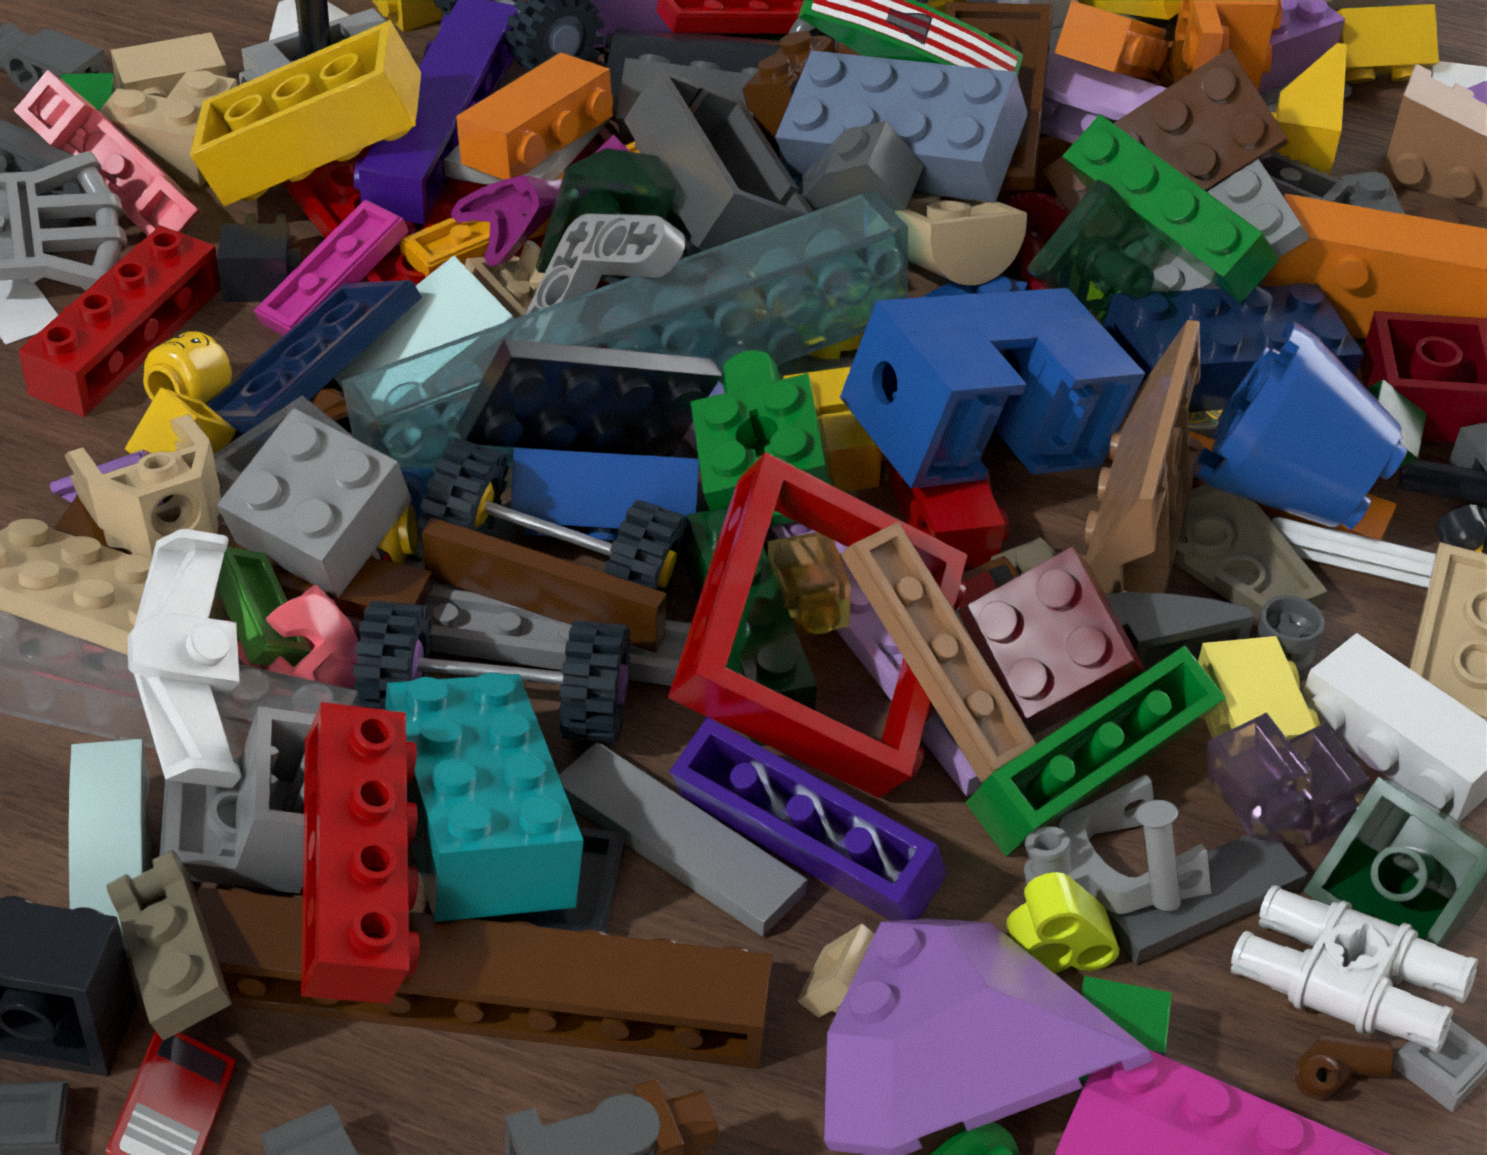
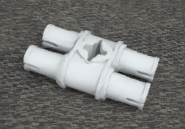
(1354, 967)

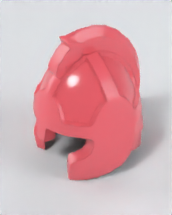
(327, 634)

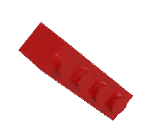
(955, 514)

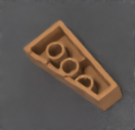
(1439, 141)

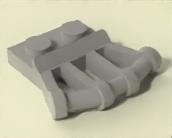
(25, 244)

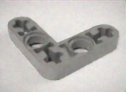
(607, 246)

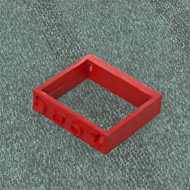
(761, 713)

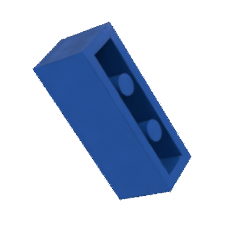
(599, 487)

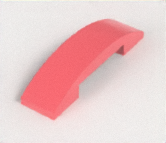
(78, 127)

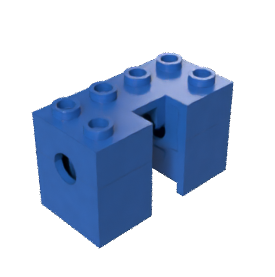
(1017, 362)

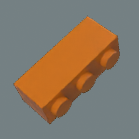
(1112, 41)
(535, 116)

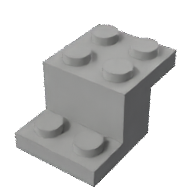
(257, 827)

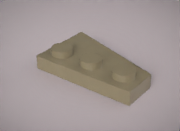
(1241, 552)

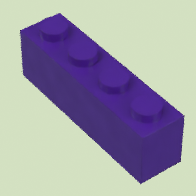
(809, 823)

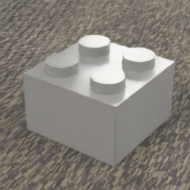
(315, 502)

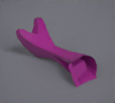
(514, 210)

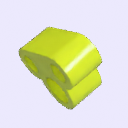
(1063, 925)

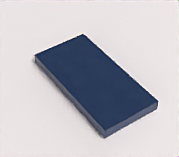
(313, 351)

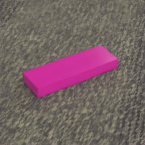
(340, 259)

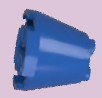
(1302, 436)

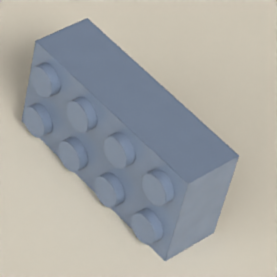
(950, 116)

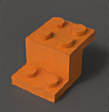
(1214, 26)

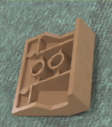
(1150, 477)

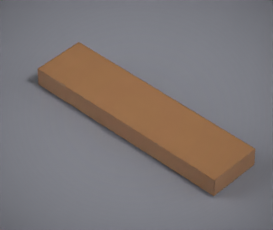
(938, 650)

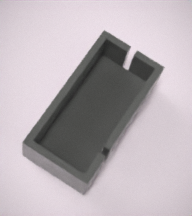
(716, 159)

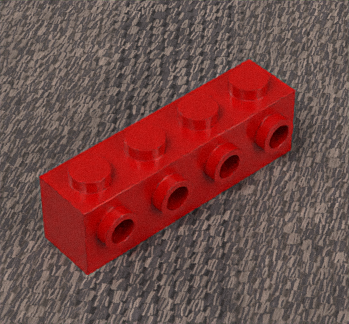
(120, 321)
(358, 855)

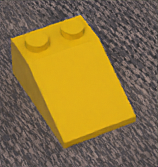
(1313, 111)

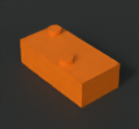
(1385, 262)

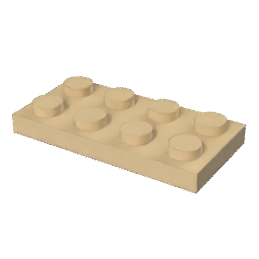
(74, 583)

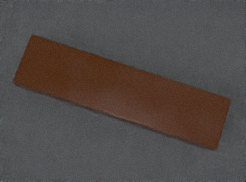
(542, 582)

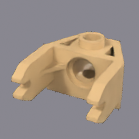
(128, 498)

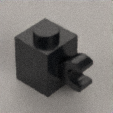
(255, 258)

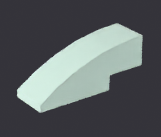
(107, 820)

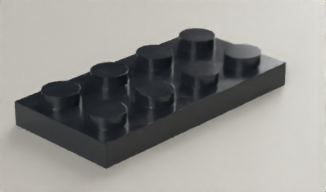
(586, 399)

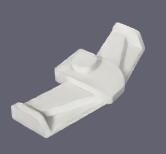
(184, 658)

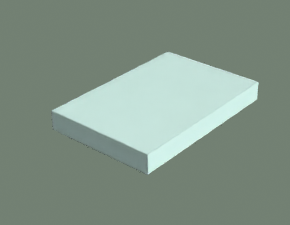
(449, 309)

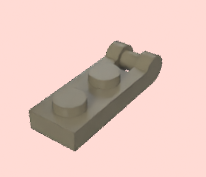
(169, 946)

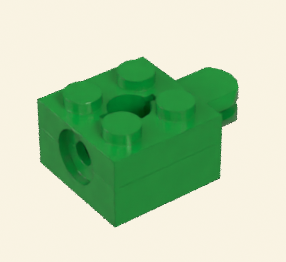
(754, 418)

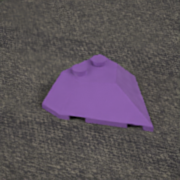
(953, 1031)

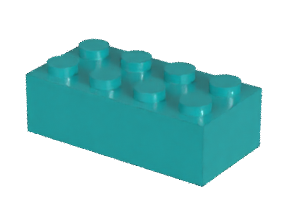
(487, 799)

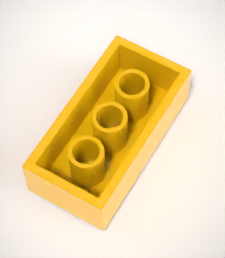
(307, 114)

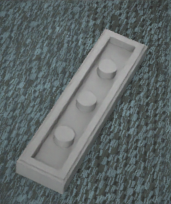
(682, 839)

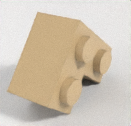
(167, 125)

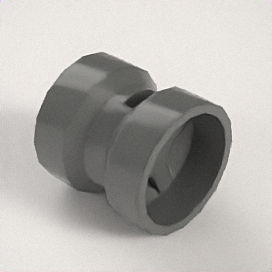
(1280, 619)

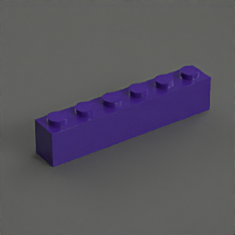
(456, 73)

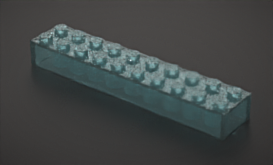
(763, 292)

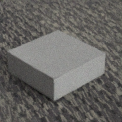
(1450, 1072)

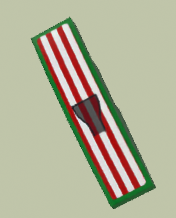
(908, 33)

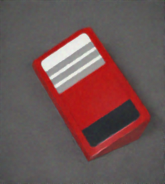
(173, 1099)

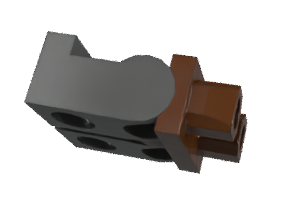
(620, 1126)

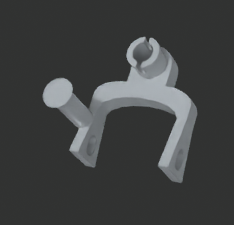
(1071, 853)

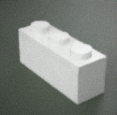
(1402, 725)

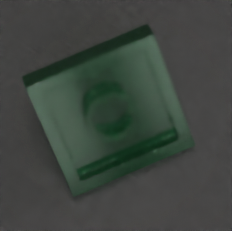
(1099, 252)

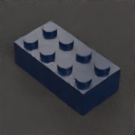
(1230, 332)

